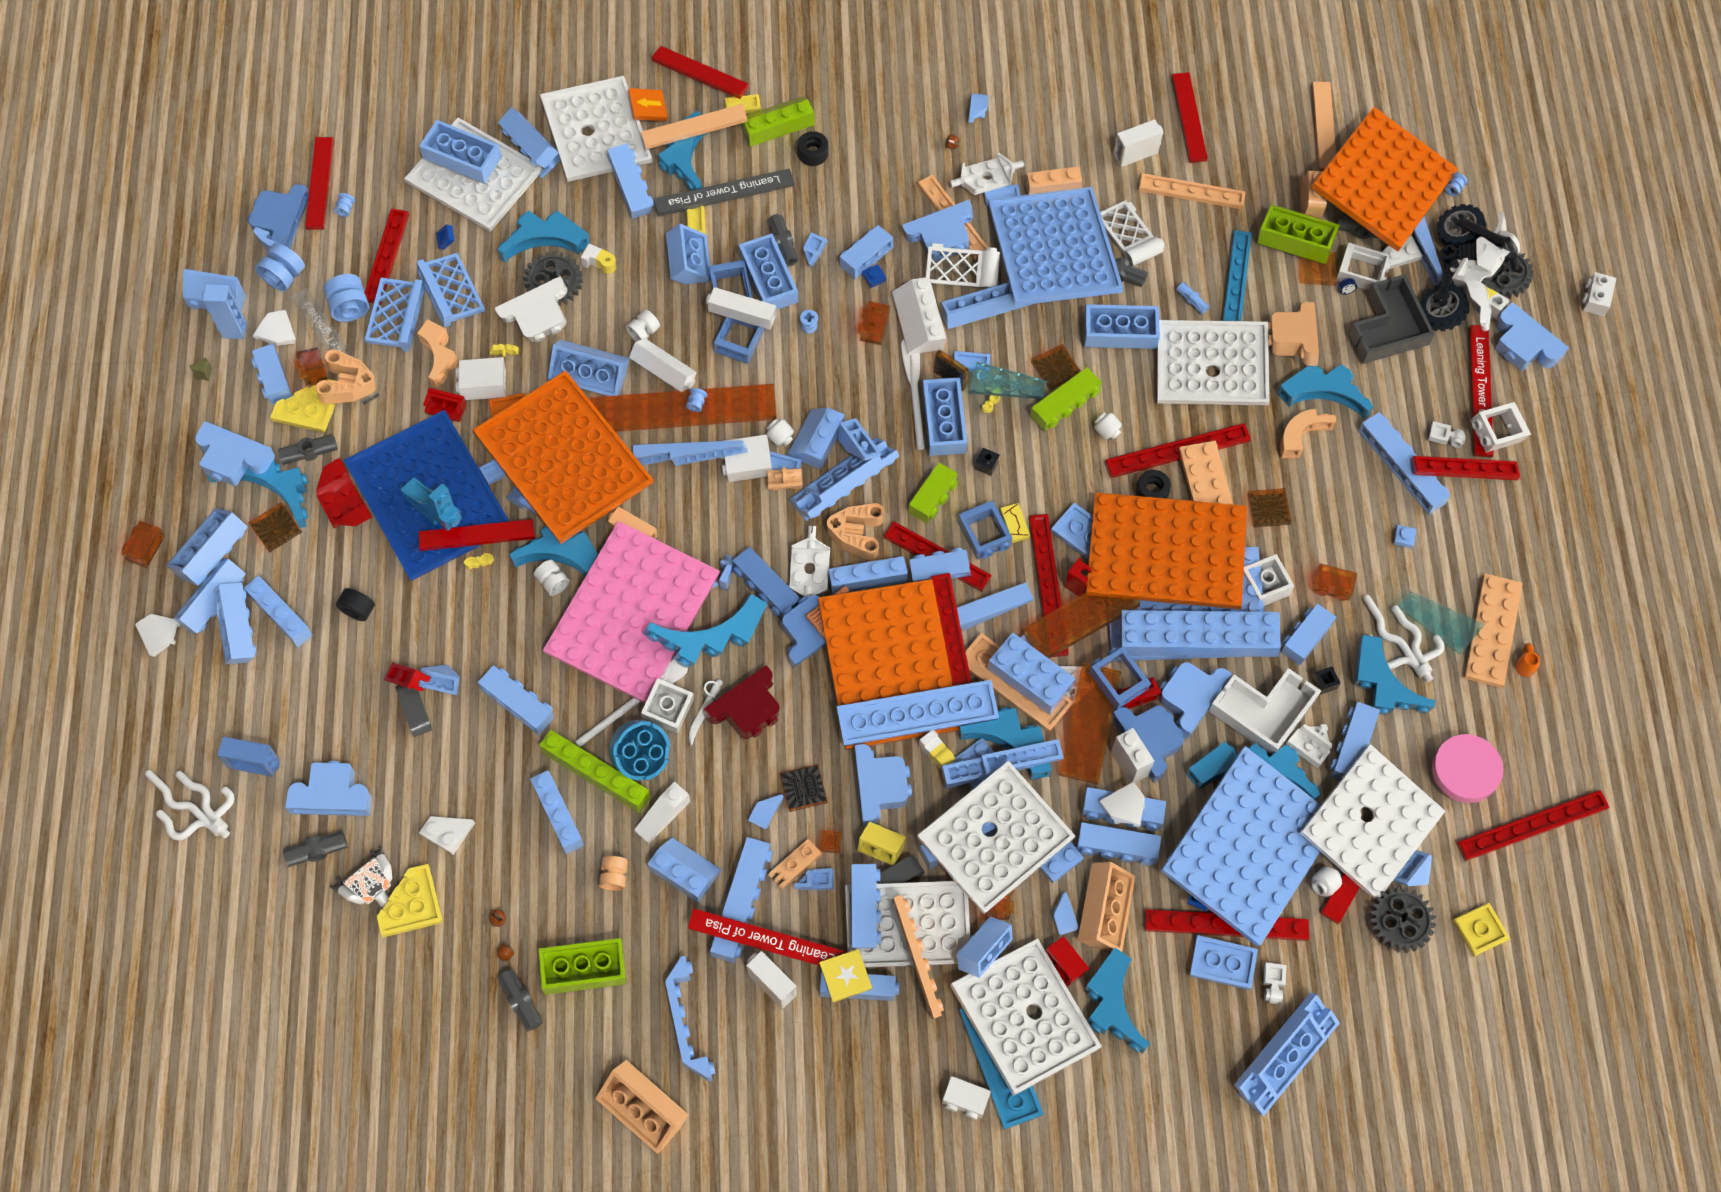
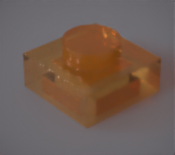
(830, 841)

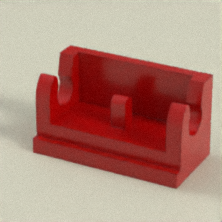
(440, 400)
(1075, 580)
(405, 676)
(1153, 693)
(1066, 961)

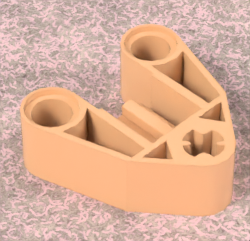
(353, 379)
(850, 529)

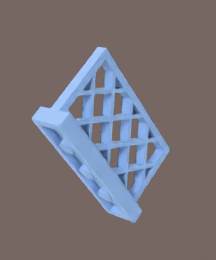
(437, 297)
(409, 319)

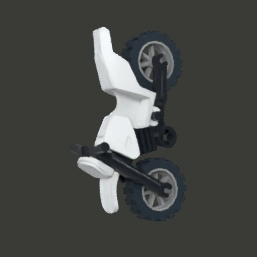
(1474, 256)

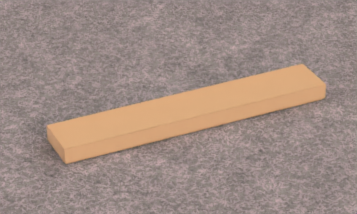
(1324, 123)
(694, 126)
(1192, 191)
(940, 201)

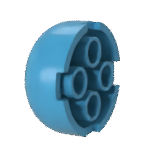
(639, 750)

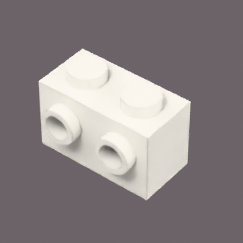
(1599, 294)

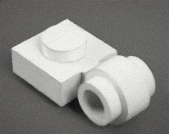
(1441, 434)
(1275, 977)

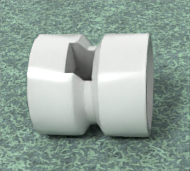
(643, 326)
(552, 578)

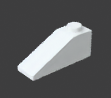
(662, 812)

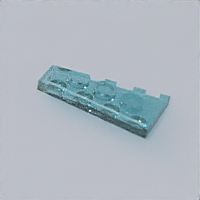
(1002, 382)
(1453, 628)

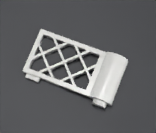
(1142, 248)
(986, 272)

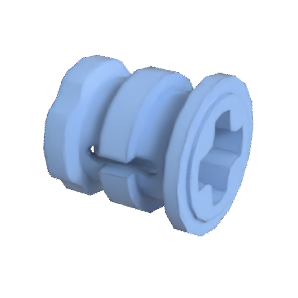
(1456, 184)
(344, 204)
(809, 321)
(696, 399)

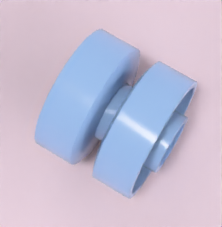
(279, 267)
(346, 297)

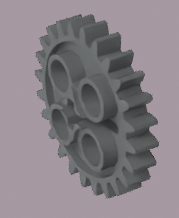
(563, 266)
(1513, 282)
(1395, 936)

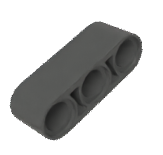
(414, 710)
(902, 872)

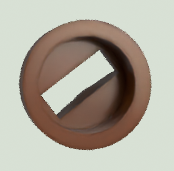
(951, 141)
(494, 921)
(504, 953)

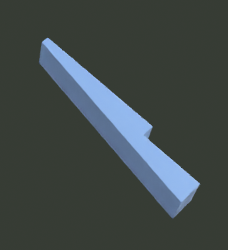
(1429, 257)
(687, 452)
(993, 605)
(981, 768)

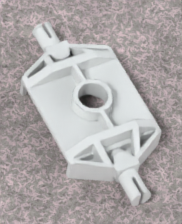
(999, 170)
(809, 552)

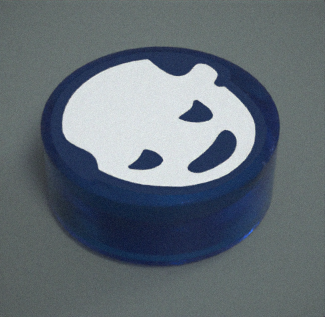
(1347, 286)

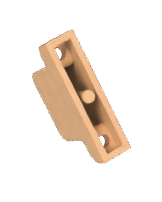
(1310, 201)
(1295, 334)

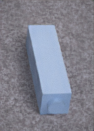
(883, 988)

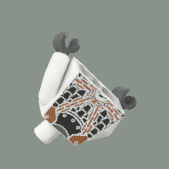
(368, 881)

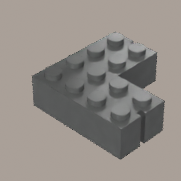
(1398, 323)

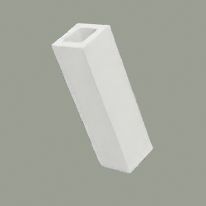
(741, 308)
(663, 365)

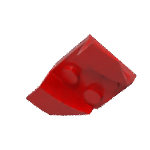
(340, 496)

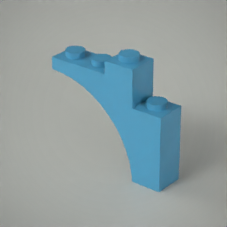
(678, 159)
(534, 232)
(1334, 386)
(432, 504)
(574, 552)
(1387, 690)
(1008, 734)
(1111, 1013)

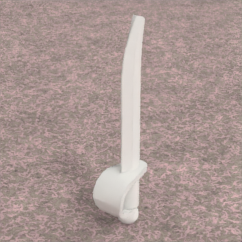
(711, 696)

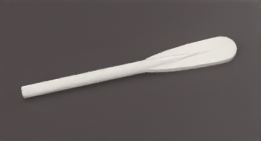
(912, 369)
(672, 674)

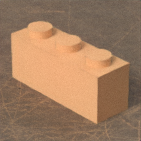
(1053, 180)

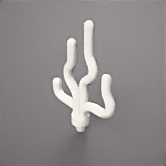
(1415, 657)
(210, 820)

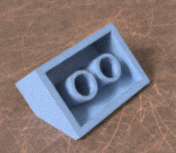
(688, 255)
(195, 283)
(817, 436)
(683, 869)

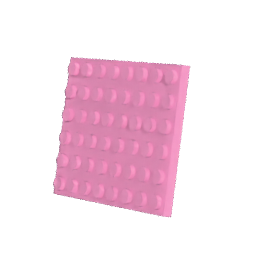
(625, 590)

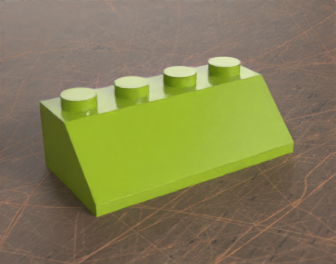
(778, 121)
(1298, 234)
(582, 966)

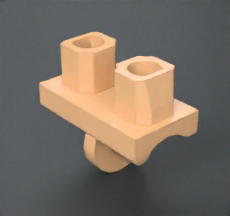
(784, 479)

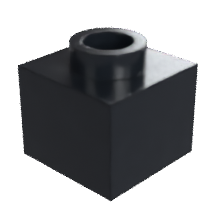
(987, 461)
(1329, 676)

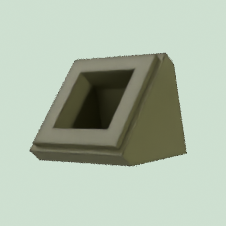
(201, 369)

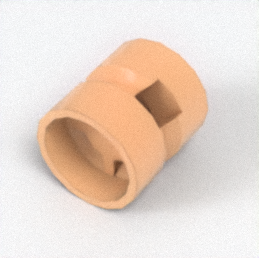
(613, 876)

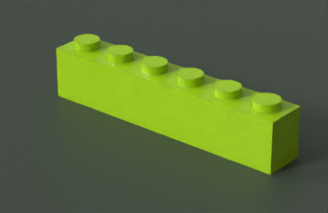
(595, 771)

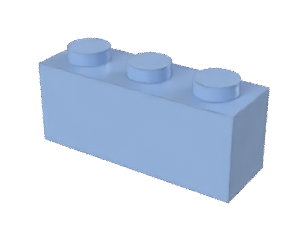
(866, 251)
(271, 373)
(939, 563)
(1307, 634)
(984, 946)

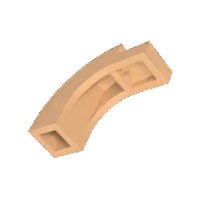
(1306, 421)

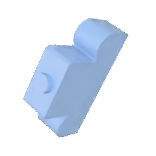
(1527, 340)
(231, 454)
(329, 792)

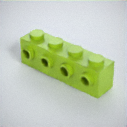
(1066, 399)

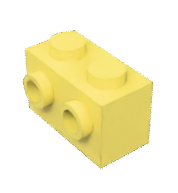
(881, 843)

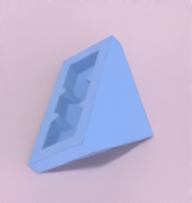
(442, 679)
(1416, 870)

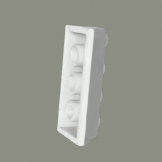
(919, 316)

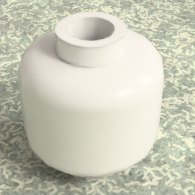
(1108, 426)
(780, 432)
(1326, 881)

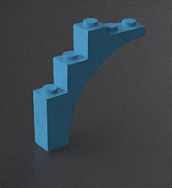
(287, 484)
(713, 640)
(1218, 761)

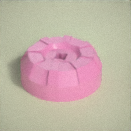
(1467, 768)

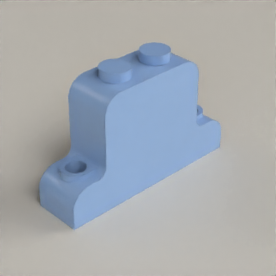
(943, 228)
(1192, 694)
(880, 783)

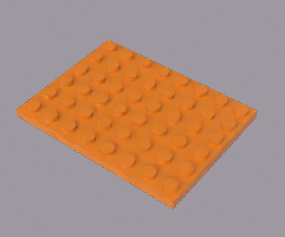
(1385, 178)
(563, 456)
(1167, 550)
(885, 645)

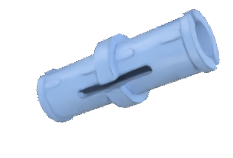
(1192, 298)

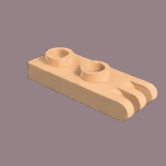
(795, 863)

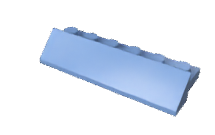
(840, 481)
(1286, 1054)

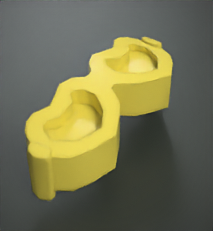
(503, 349)
(988, 406)
(483, 560)

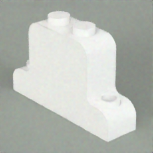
(537, 310)

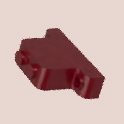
(747, 706)

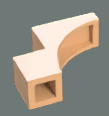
(435, 338)

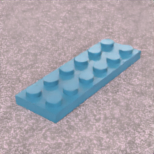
(1010, 1109)

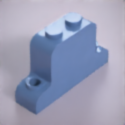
(280, 213)
(801, 631)
(1156, 731)

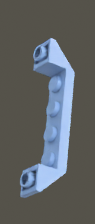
(679, 974)

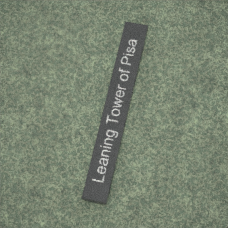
(723, 192)

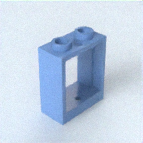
(730, 270)
(733, 350)
(980, 513)
(1122, 699)
(248, 756)

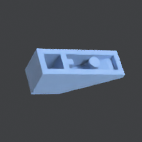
(856, 440)

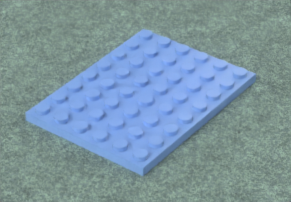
(1054, 246)
(1246, 847)

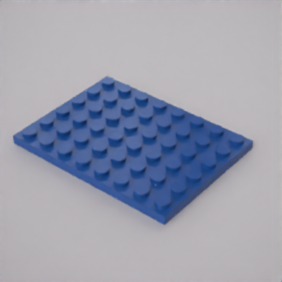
(434, 456)

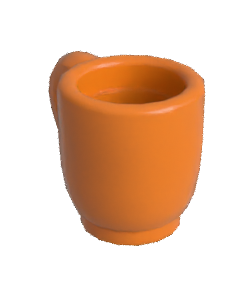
(1528, 662)

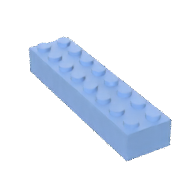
(1201, 633)

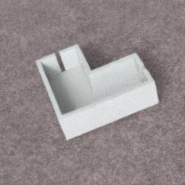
(1264, 718)

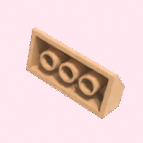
(1106, 906)
(641, 1106)

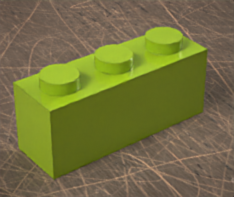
(933, 493)

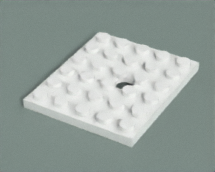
(603, 108)
(474, 200)
(1235, 349)
(1376, 849)
(996, 865)
(1018, 1045)

